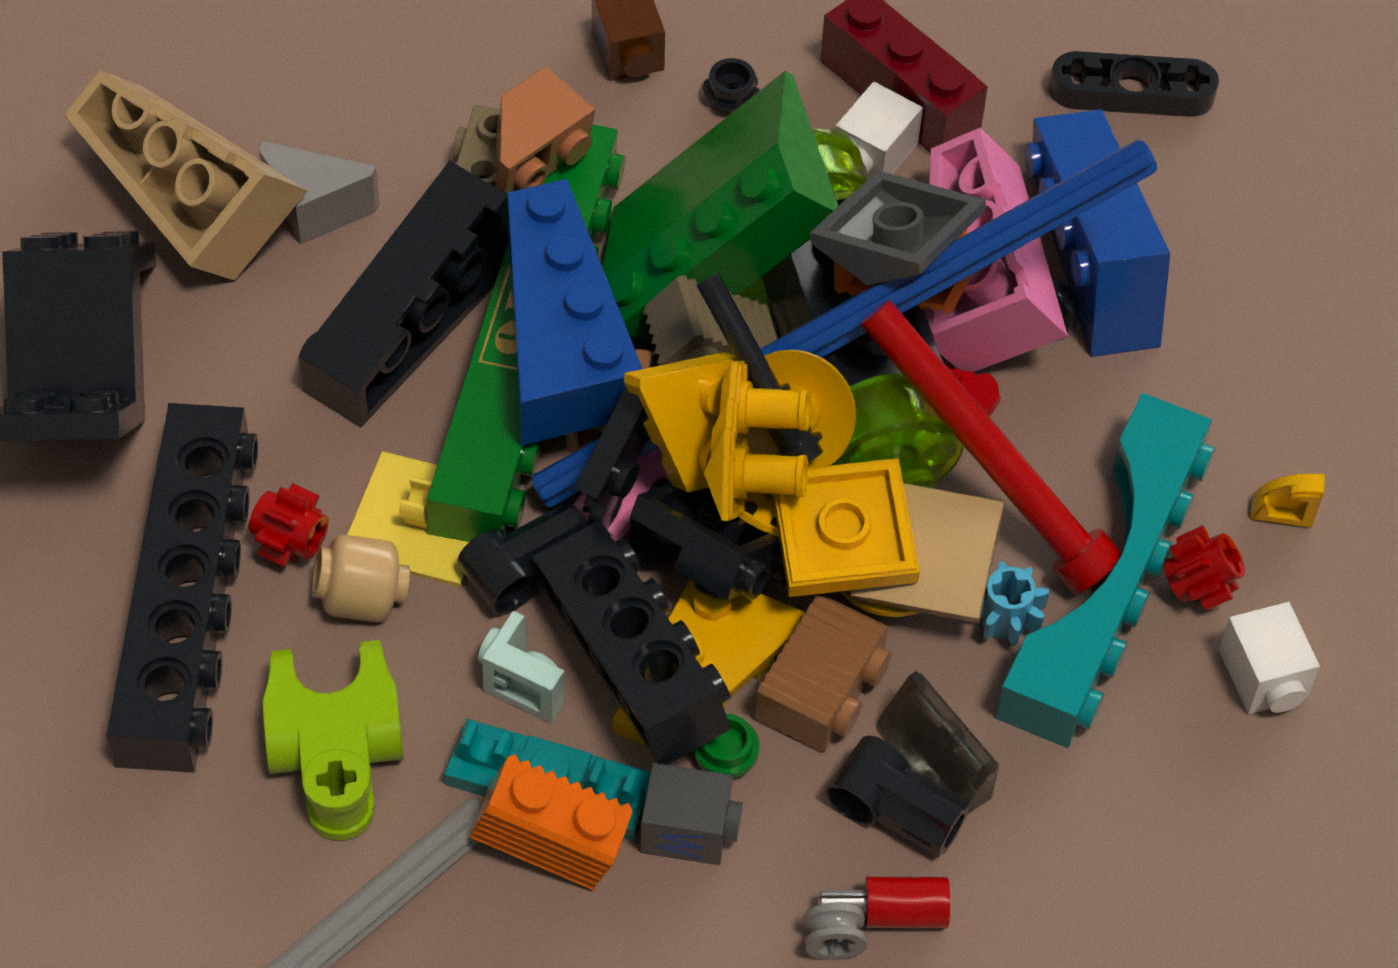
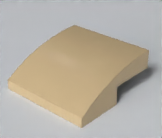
(954, 553)

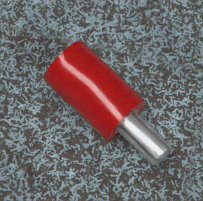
(898, 901)

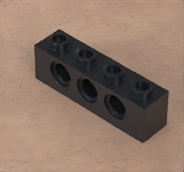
(633, 642)

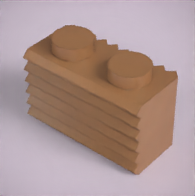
(822, 672)

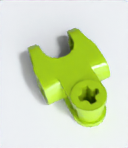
(333, 738)

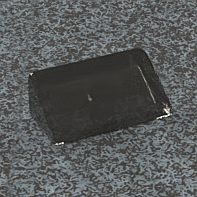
(938, 742)

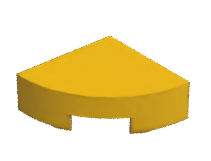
(1289, 500)

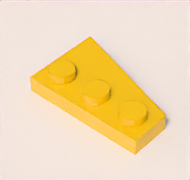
(731, 634)

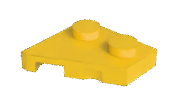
(682, 410)

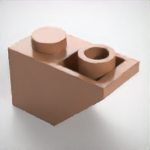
(539, 131)

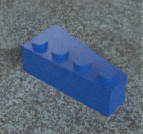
(1110, 252)
(564, 318)

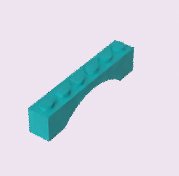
(1061, 664)

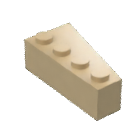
(188, 179)

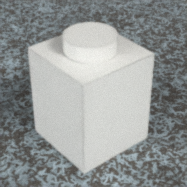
(883, 128)
(1269, 659)

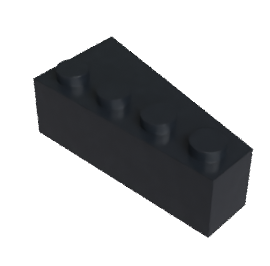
(409, 296)

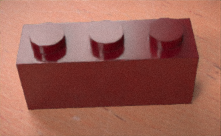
(877, 44)

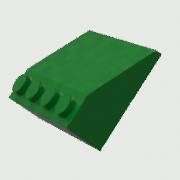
(722, 205)

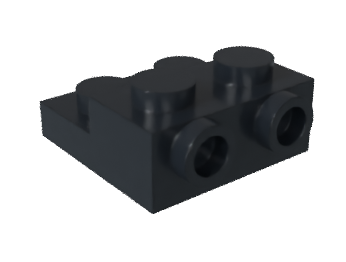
(715, 554)

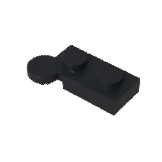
(613, 463)

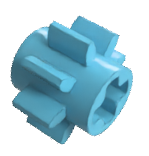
(1012, 604)

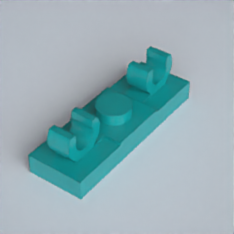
(485, 748)

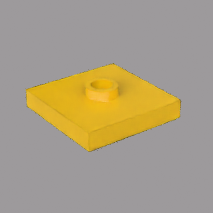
(847, 530)

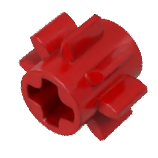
(288, 525)
(1204, 568)

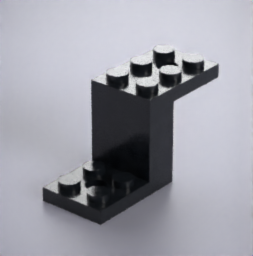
(74, 336)

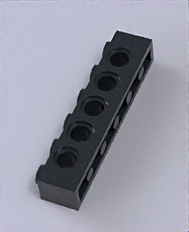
(170, 732)

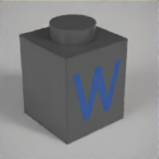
(689, 814)

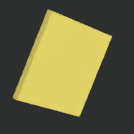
(397, 512)

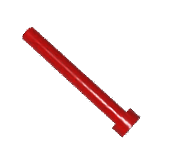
(1082, 555)

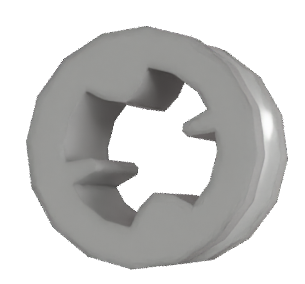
(834, 931)

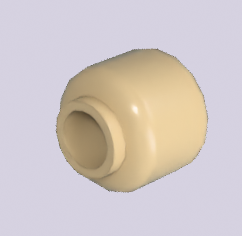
(359, 578)

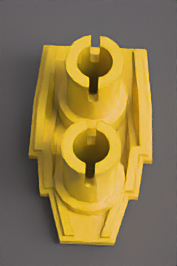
(732, 468)

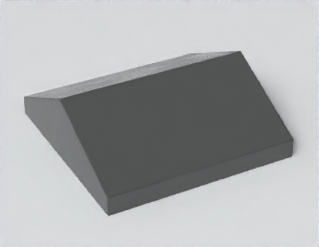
(894, 227)

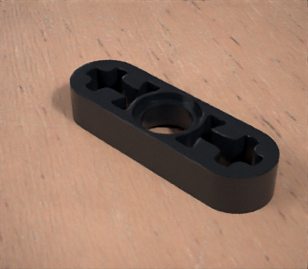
(1172, 101)

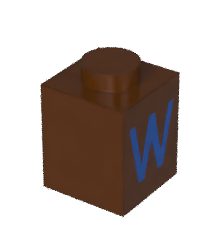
(628, 37)

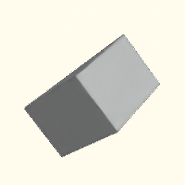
(336, 187)

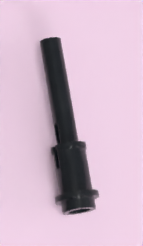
(745, 348)

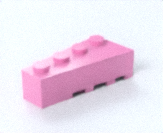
(1013, 300)

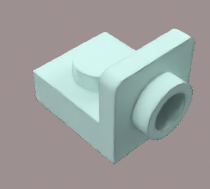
(521, 677)

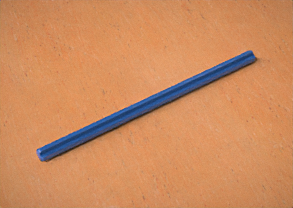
(954, 264)

